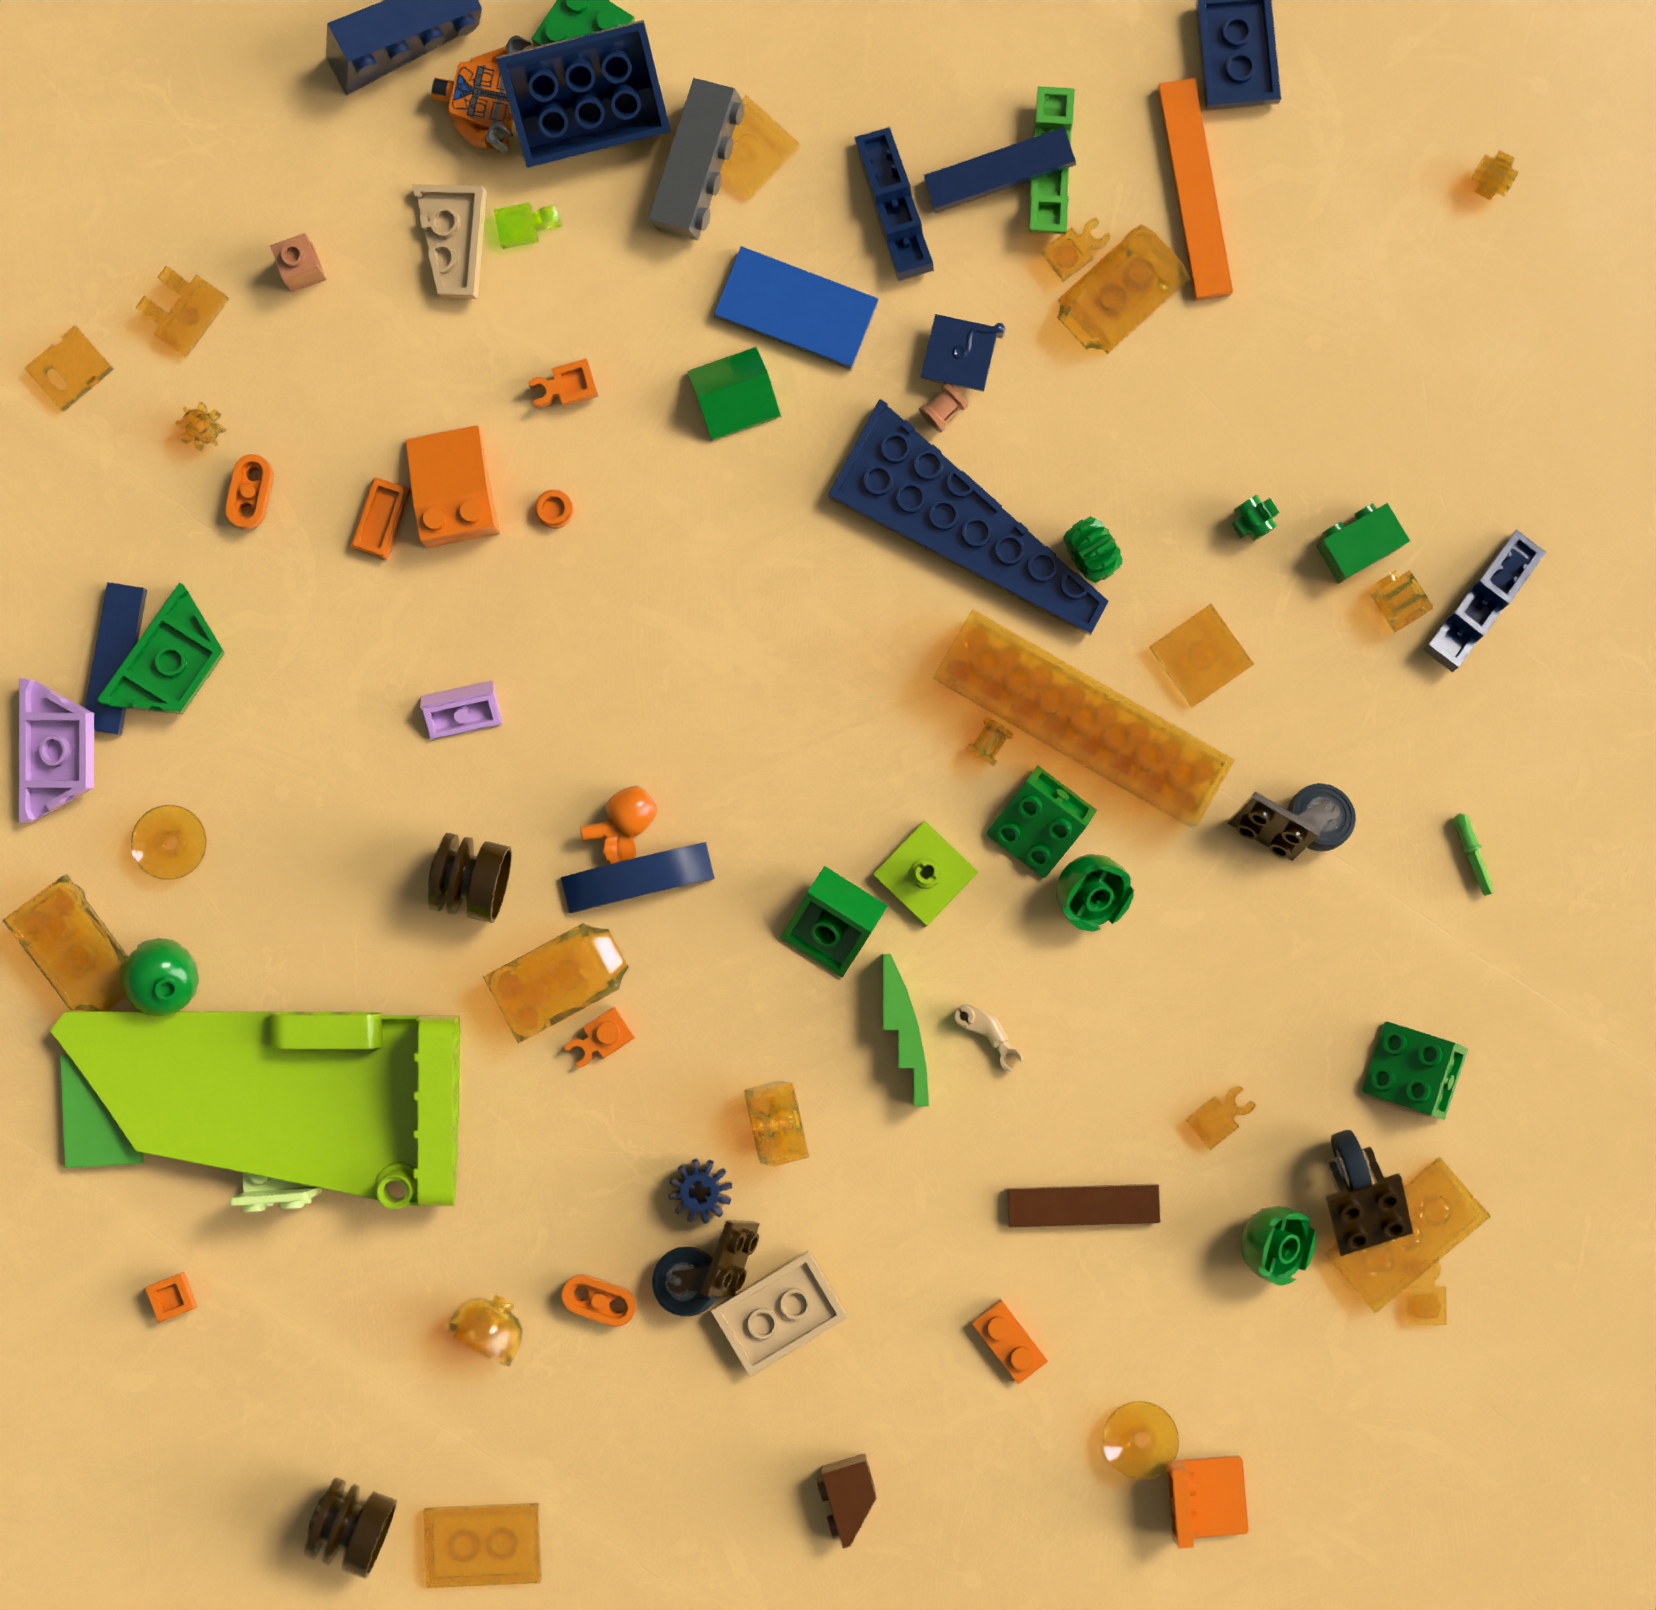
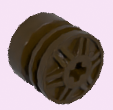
(461, 875)
(350, 1528)

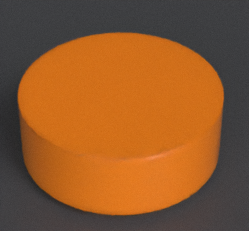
(554, 508)

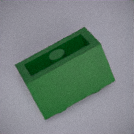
(1362, 542)

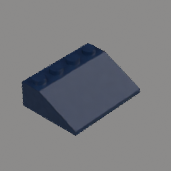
(584, 93)

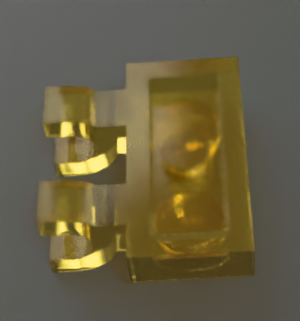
(190, 314)

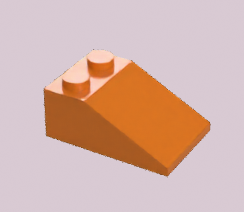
(451, 487)

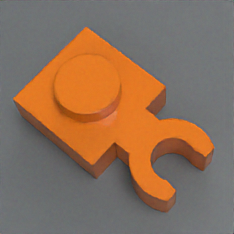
(571, 383)
(604, 1034)

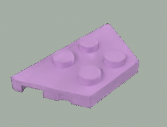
(53, 750)

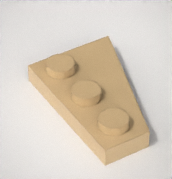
(454, 233)

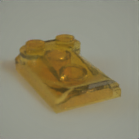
(1122, 290)
(70, 946)
(557, 979)

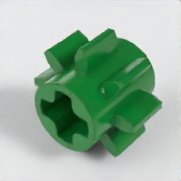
(1255, 517)

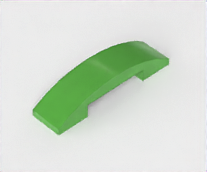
(1050, 193)

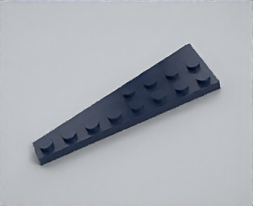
(926, 499)

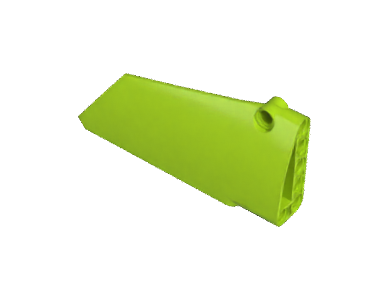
(284, 1093)

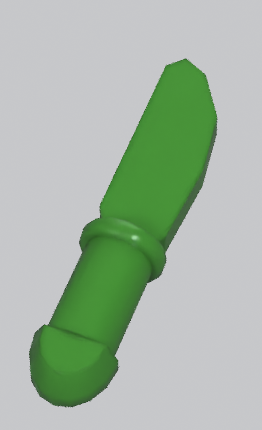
(1471, 846)

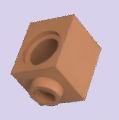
(298, 262)

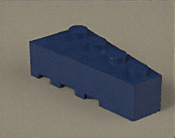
(393, 34)

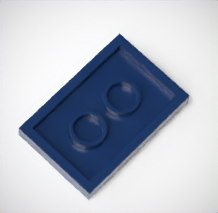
(1238, 53)

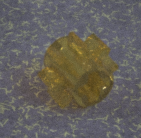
(1494, 175)
(209, 420)

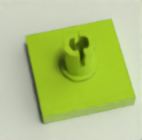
(925, 873)

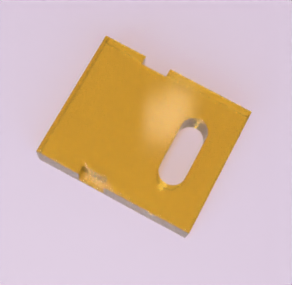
(75, 362)

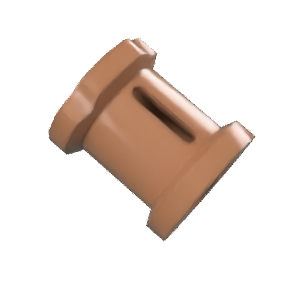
(943, 407)

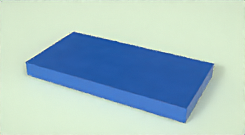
(796, 307)

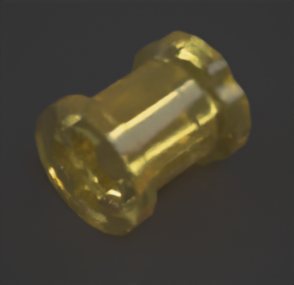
(989, 741)

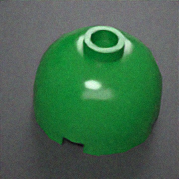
(1093, 891)
(159, 977)
(1278, 1244)

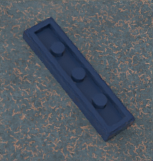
(1000, 169)
(116, 638)

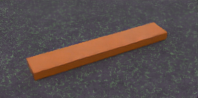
(1195, 189)

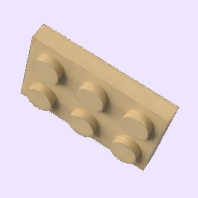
(779, 1313)

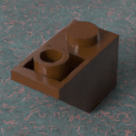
(850, 1494)

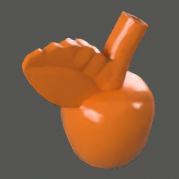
(630, 815)

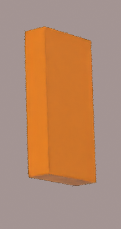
(380, 518)

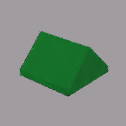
(734, 393)

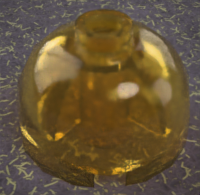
(488, 1328)

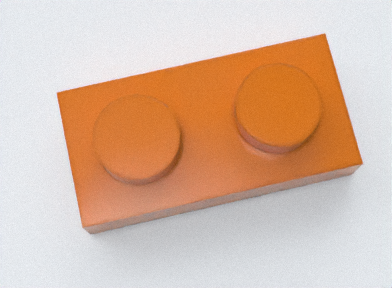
(1009, 1341)

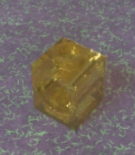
(1401, 599)

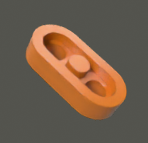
(247, 492)
(598, 1303)

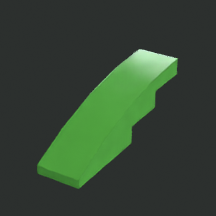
(900, 1016)

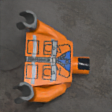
(479, 98)

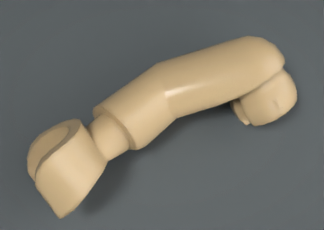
(987, 1025)

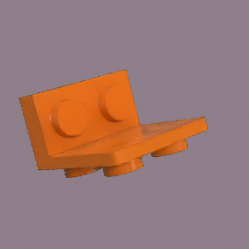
(1206, 1498)

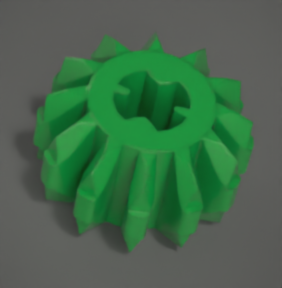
(1093, 549)

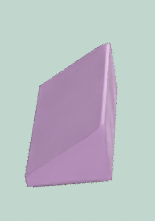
(460, 710)

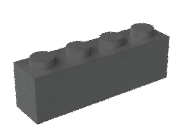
(696, 159)

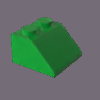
(833, 921)

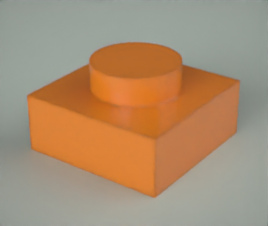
(171, 1297)

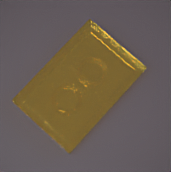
(482, 1545)

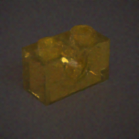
(776, 1123)

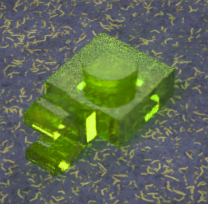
(519, 224)

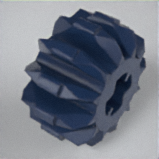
(693, 1201)

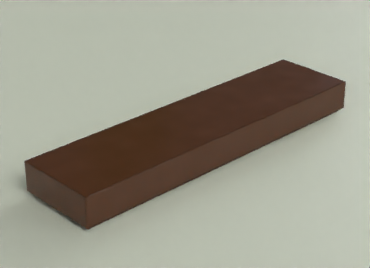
(1083, 1205)

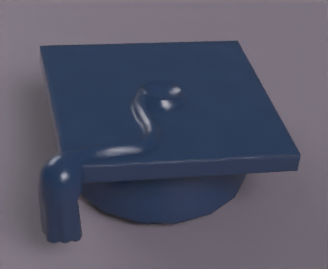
(960, 352)

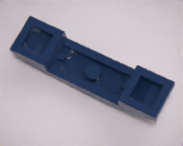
(637, 877)

